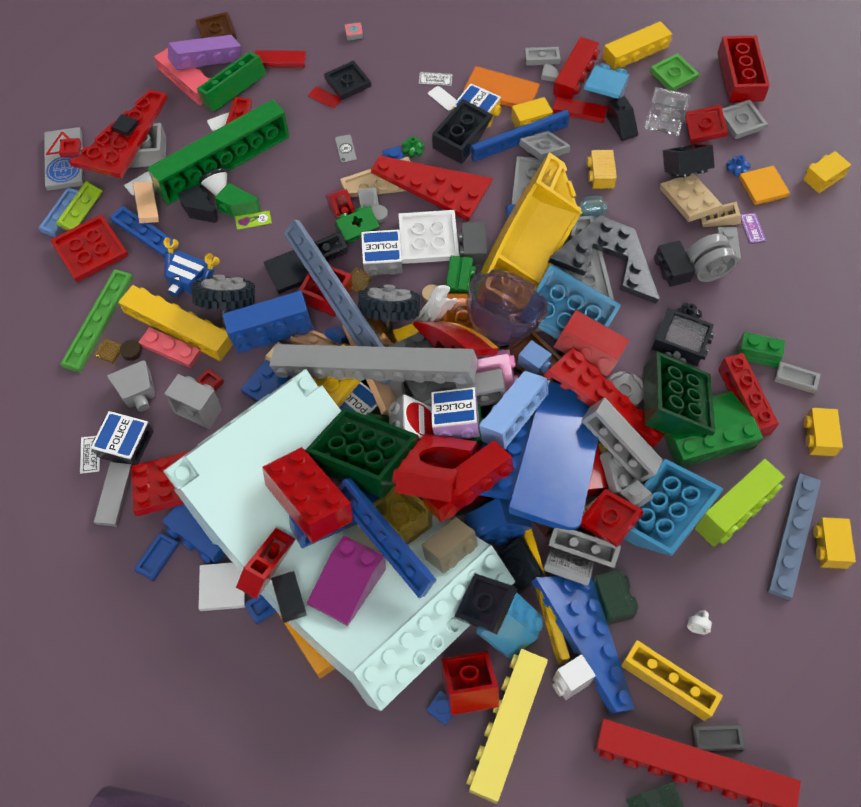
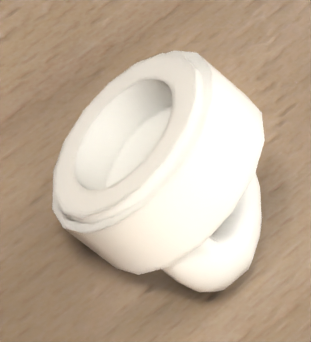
(699, 624)

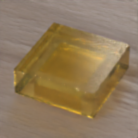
(359, 279)
(108, 351)

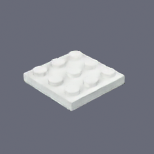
(428, 236)

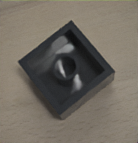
(688, 159)

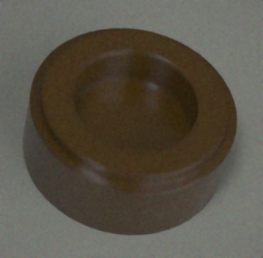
(130, 350)

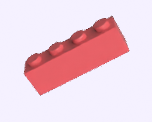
(185, 79)

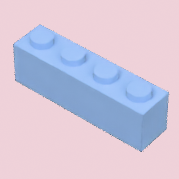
(514, 409)

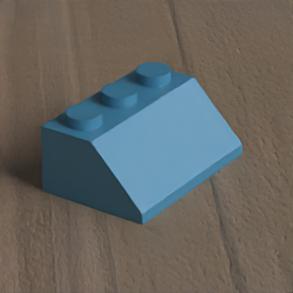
(517, 630)

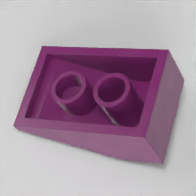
(347, 580)

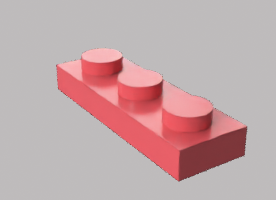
(170, 347)

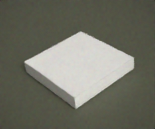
(219, 588)

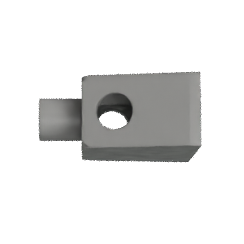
(134, 385)

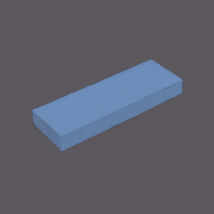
(49, 225)

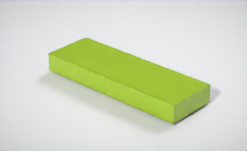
(79, 206)

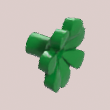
(412, 146)

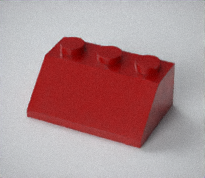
(595, 341)

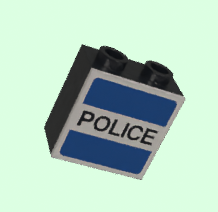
(122, 439)

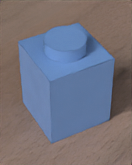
(534, 359)

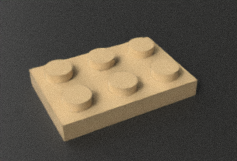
(691, 197)

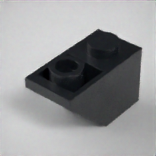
(197, 204)

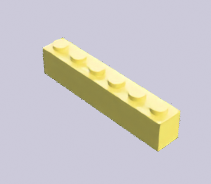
(508, 726)

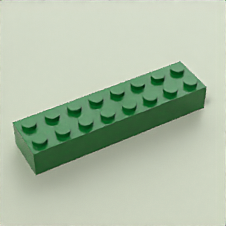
(222, 148)

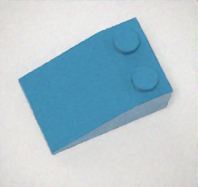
(608, 81)

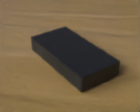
(288, 596)

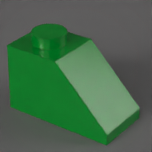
(236, 201)

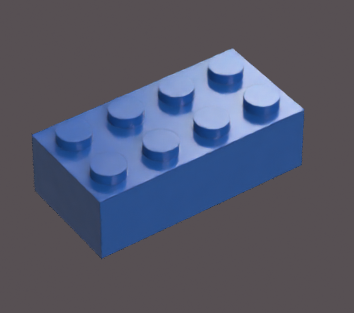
(268, 322)

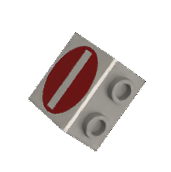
(411, 416)

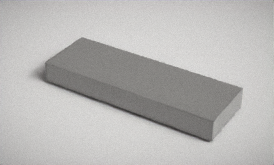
(113, 494)

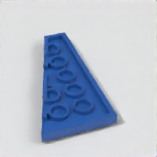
(587, 632)

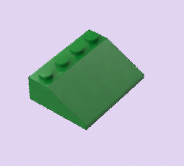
(733, 433)

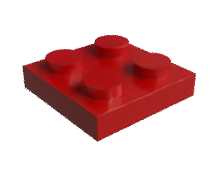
(706, 124)
(611, 517)

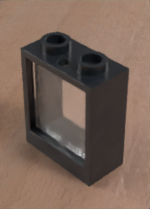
(685, 335)

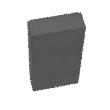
(718, 737)

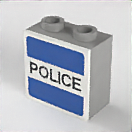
(382, 252)
(361, 401)

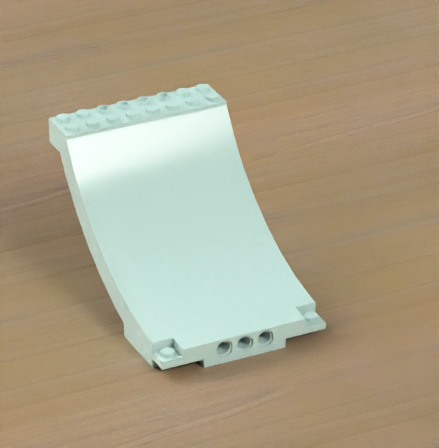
(227, 495)

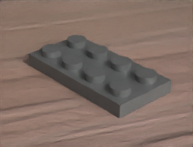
(422, 391)

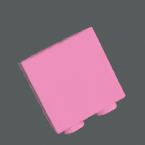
(501, 360)

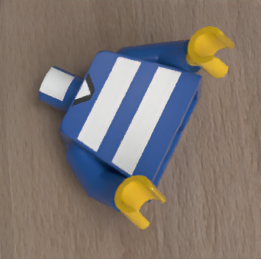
(184, 269)

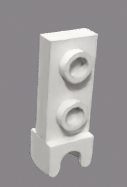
(436, 305)

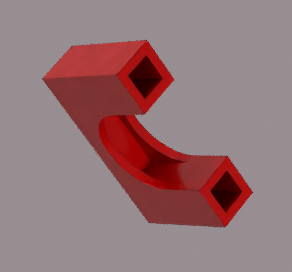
(422, 469)

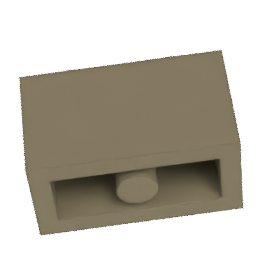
(449, 545)

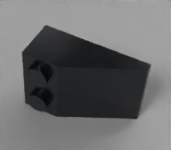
(460, 131)

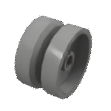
(712, 257)

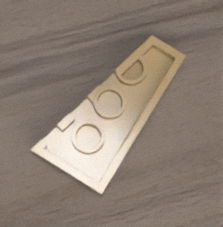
(368, 180)

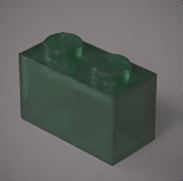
(615, 596)

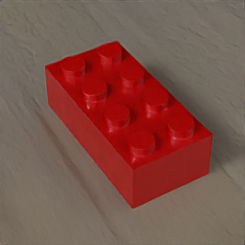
(743, 68)
(307, 494)

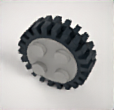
(223, 293)
(389, 304)

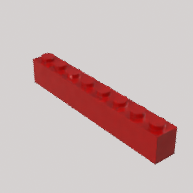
(695, 766)

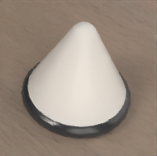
(214, 180)

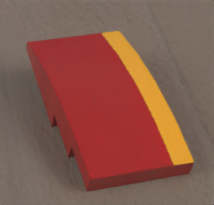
(456, 336)

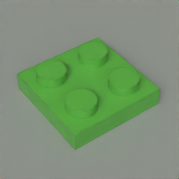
(674, 72)

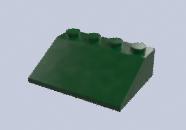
(677, 397)
(362, 450)

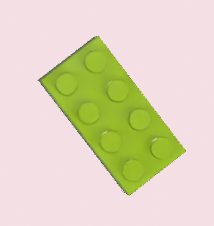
(740, 503)

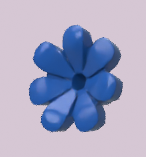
(738, 165)

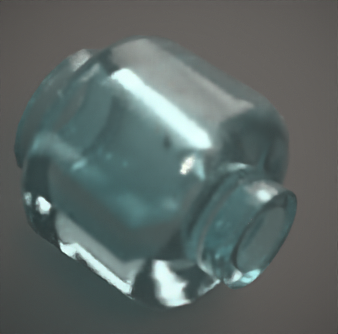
(593, 206)

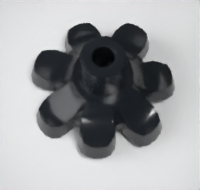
(690, 309)

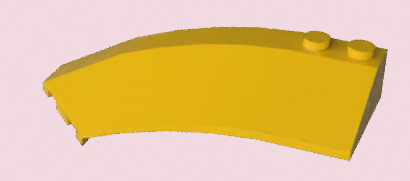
(536, 224)

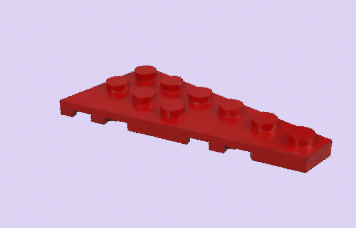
(114, 152)
(436, 185)
(591, 386)

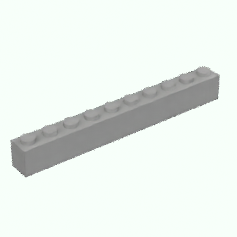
(376, 363)

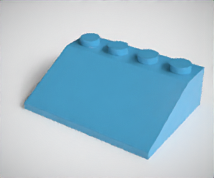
(568, 294)
(675, 509)

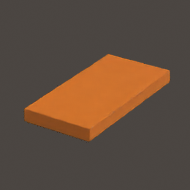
(509, 88)

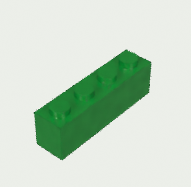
(231, 81)

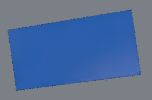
(156, 556)

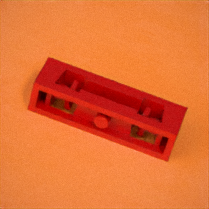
(748, 391)

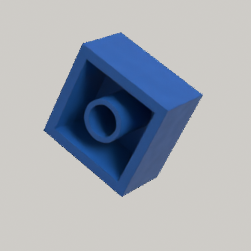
(495, 523)

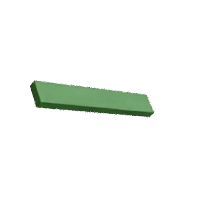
(96, 321)

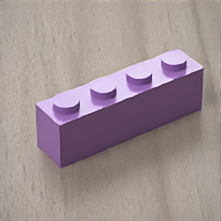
(203, 52)

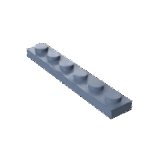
(794, 537)

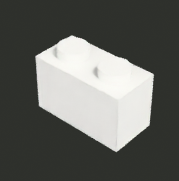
(573, 677)

